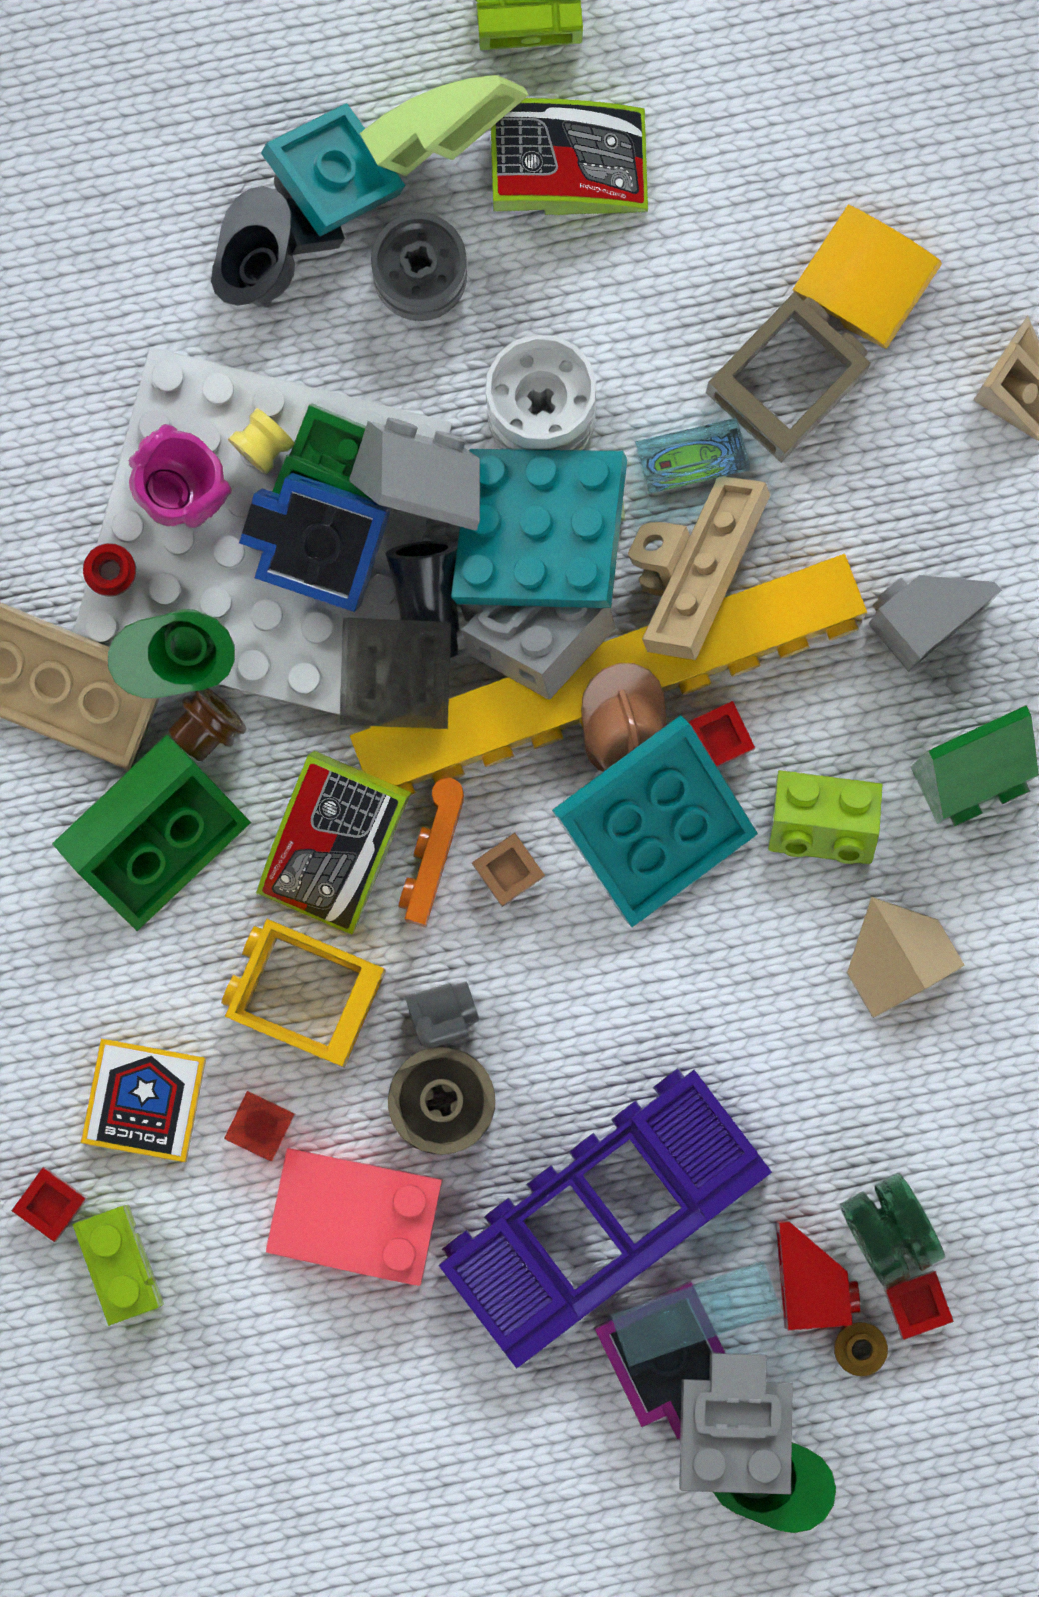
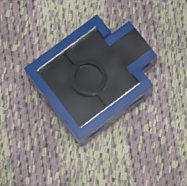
(316, 539)

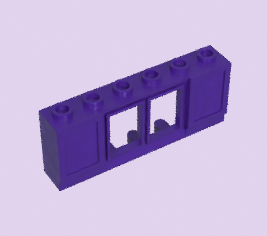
(515, 1281)

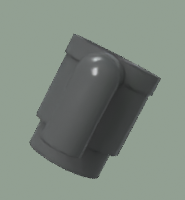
(442, 1014)

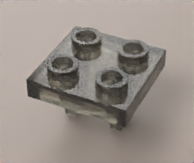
(395, 673)

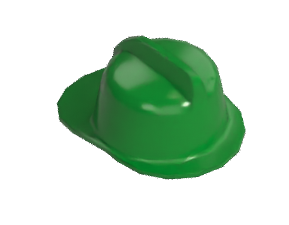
(171, 654)
(802, 1510)

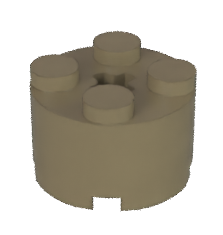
(413, 1088)

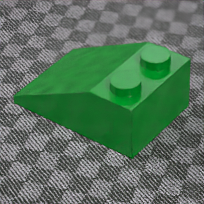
(978, 767)

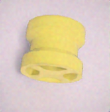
(261, 441)

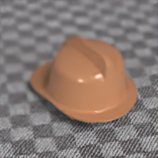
(620, 712)

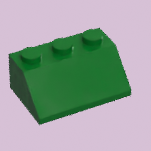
(151, 833)

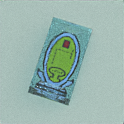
(692, 455)

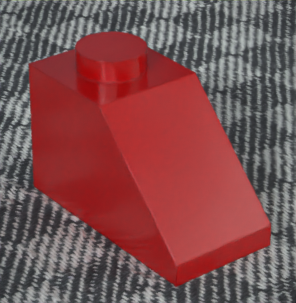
(812, 1283)

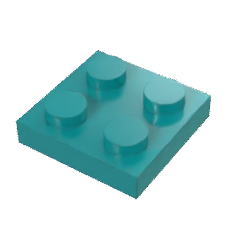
(331, 170)

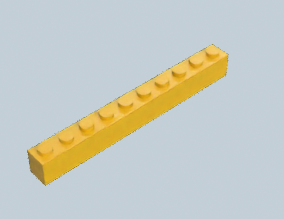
(508, 714)

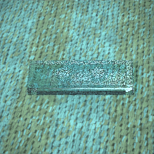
(696, 1313)

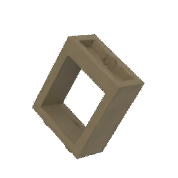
(752, 413)

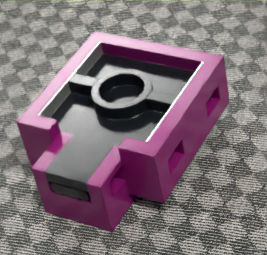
(656, 1384)

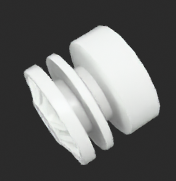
(540, 373)

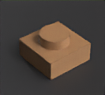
(508, 869)

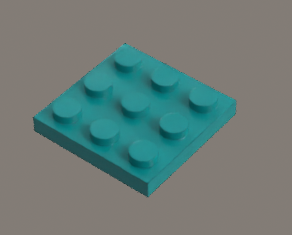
(543, 529)
(655, 821)

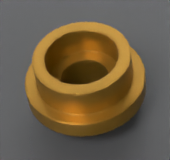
(845, 1341)

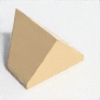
(1014, 383)
(899, 956)

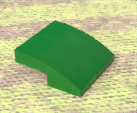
(324, 450)

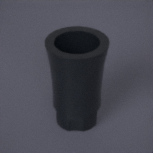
(425, 582)

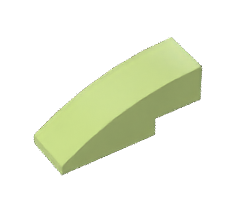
(440, 121)

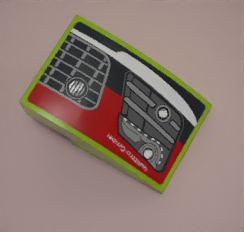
(570, 158)
(332, 841)

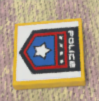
(143, 1100)

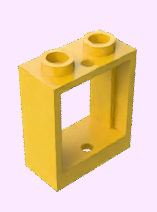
(258, 949)

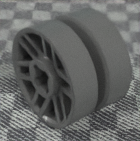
(402, 247)

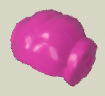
(177, 478)

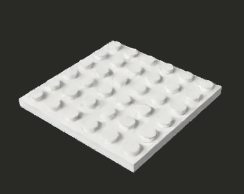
(282, 639)

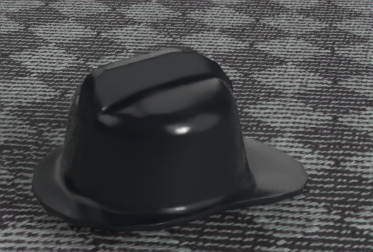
(254, 250)

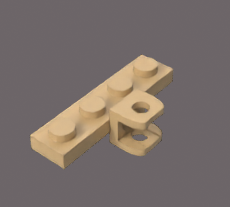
(697, 566)

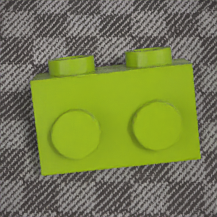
(826, 817)

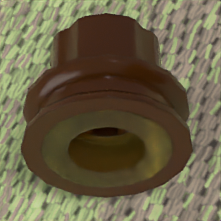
(206, 724)

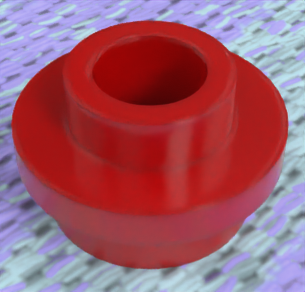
(109, 553)

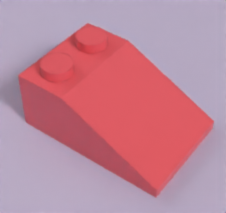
(354, 1216)

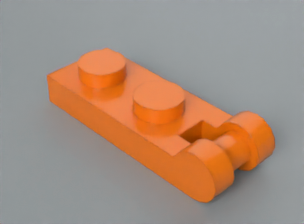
(433, 849)

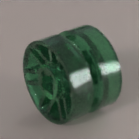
(892, 1230)

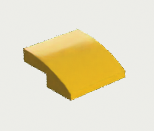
(867, 276)

